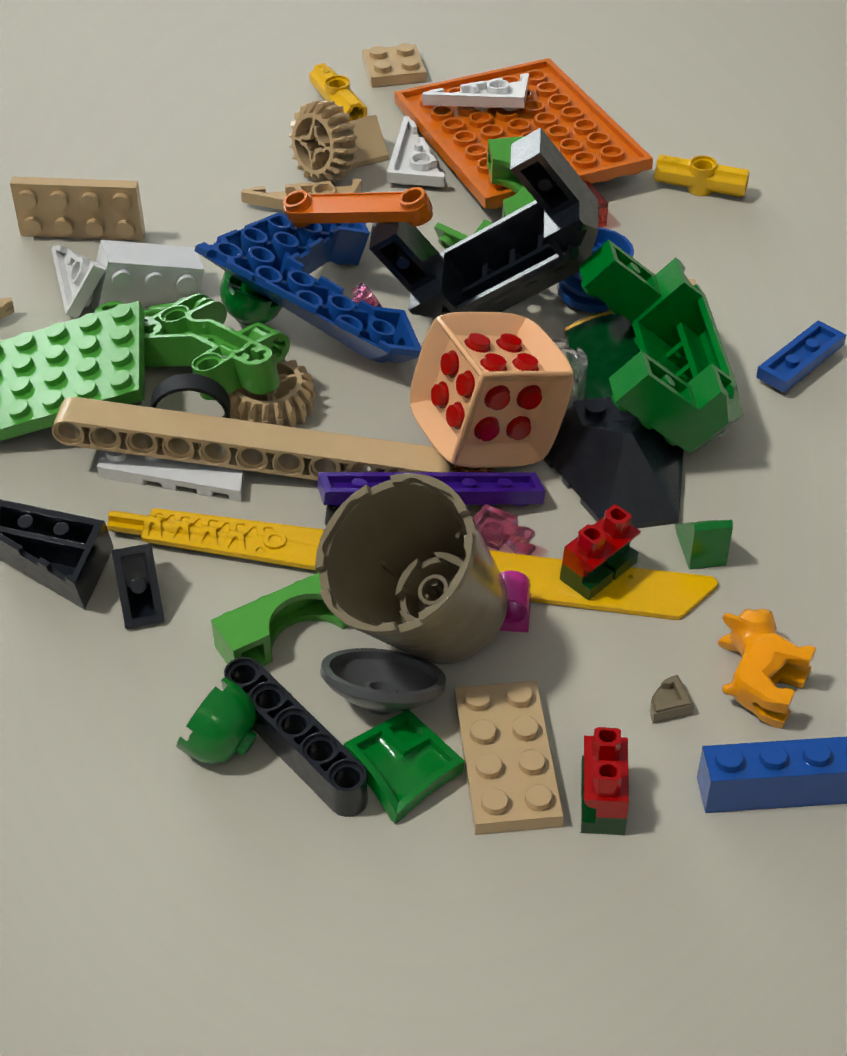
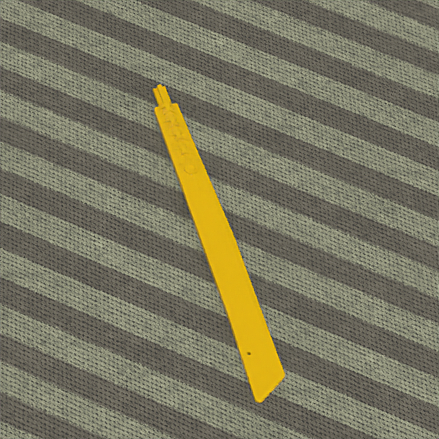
(634, 592)

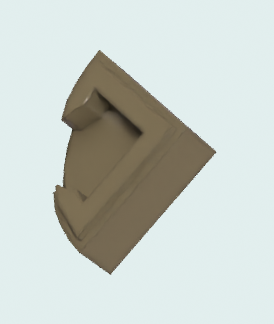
(670, 701)

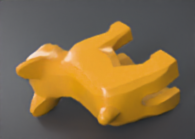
(764, 663)

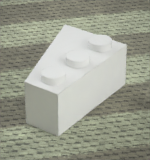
(146, 273)

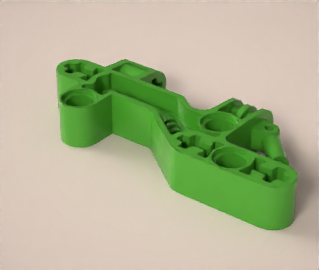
(195, 336)

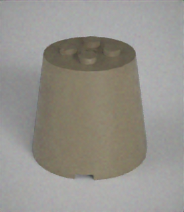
(412, 570)

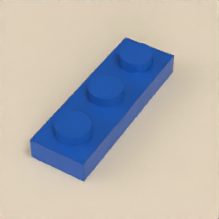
(801, 356)

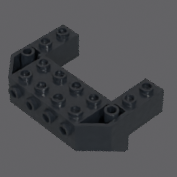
(507, 258)

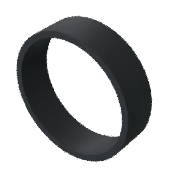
(195, 383)

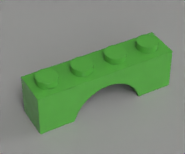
(500, 174)
(256, 625)

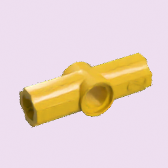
(337, 89)
(701, 175)

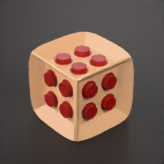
(490, 389)

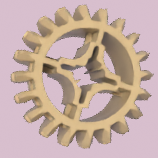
(323, 141)
(282, 407)

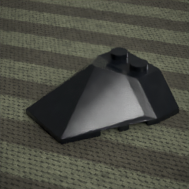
(617, 462)

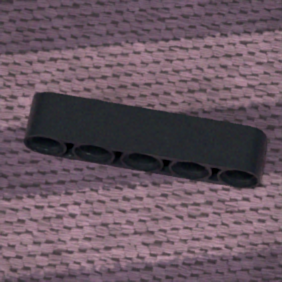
(302, 740)

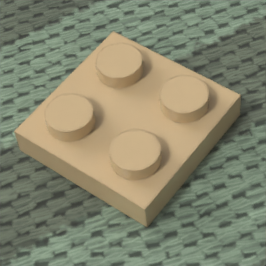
(393, 65)

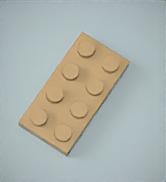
(78, 208)
(507, 758)

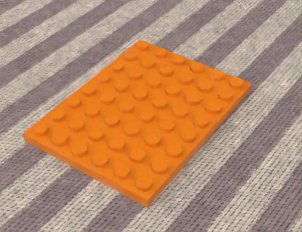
(568, 116)

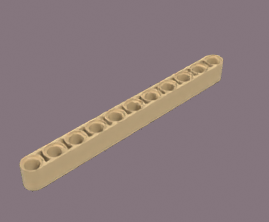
(233, 441)

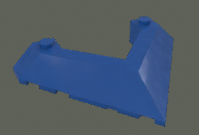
(278, 262)

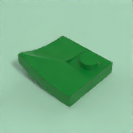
(404, 762)

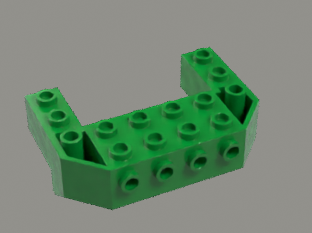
(682, 372)

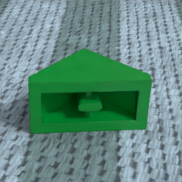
(705, 542)

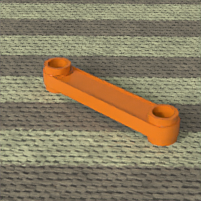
(368, 207)

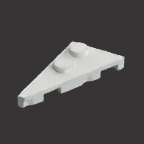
(483, 95)
(412, 160)
(76, 278)

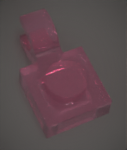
(502, 528)

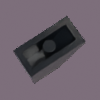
(138, 585)

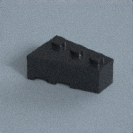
(55, 548)

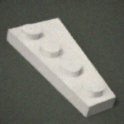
(171, 474)

